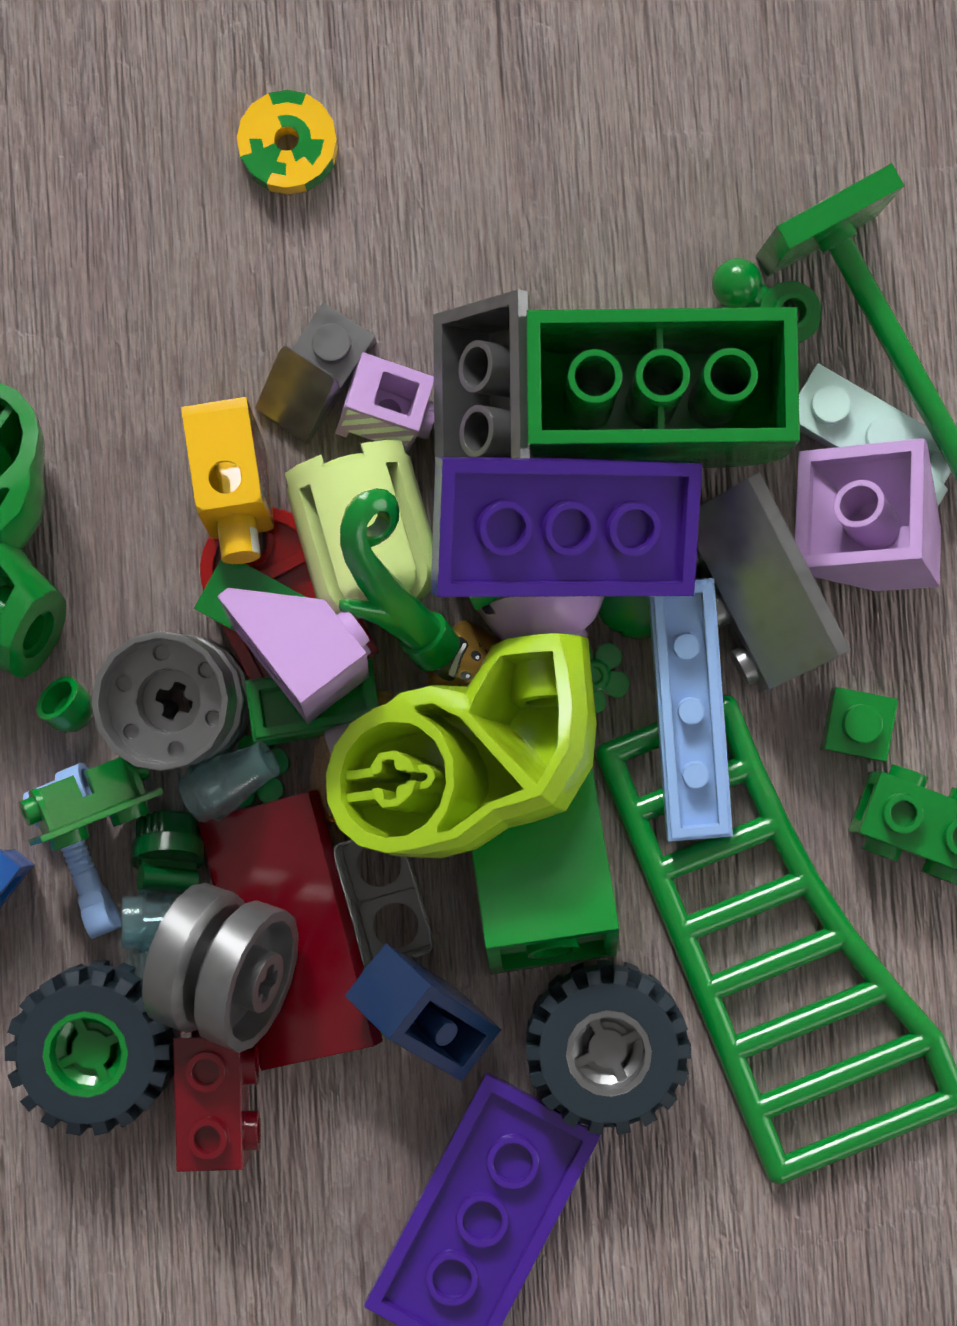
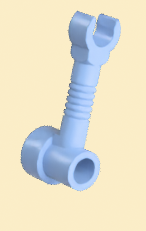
(97, 908)

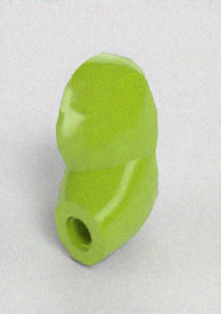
(466, 762)

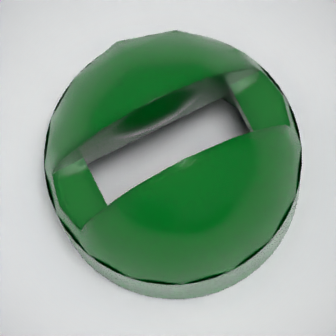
(65, 705)

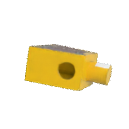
(229, 476)

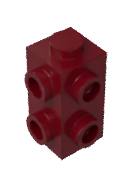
(213, 1105)

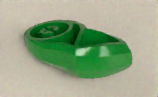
(29, 604)

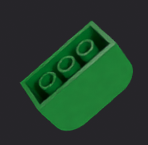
(663, 384)

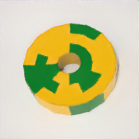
(280, 115)

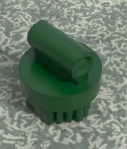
(167, 852)

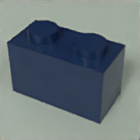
(422, 1012)

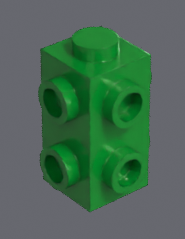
(906, 817)

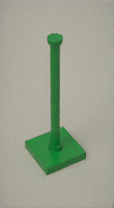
(832, 229)

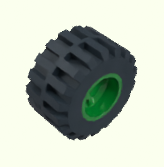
(90, 1049)

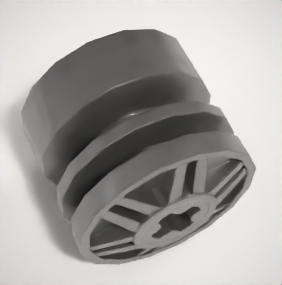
(136, 706)

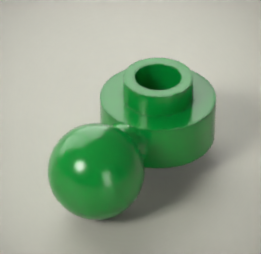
(739, 285)

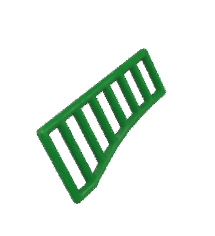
(838, 934)

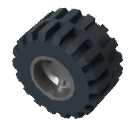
(607, 1046)

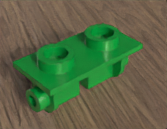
(65, 813)

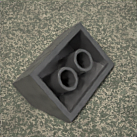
(482, 378)
(764, 588)

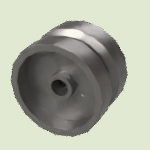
(220, 966)

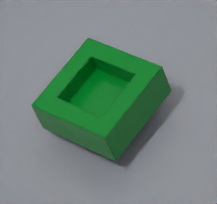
(859, 724)

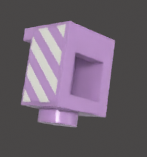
(387, 403)

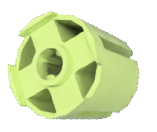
(318, 502)

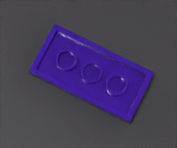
(564, 527)
(483, 1212)

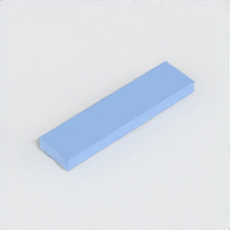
(690, 714)

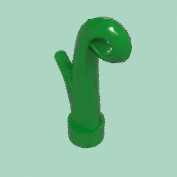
(391, 606)

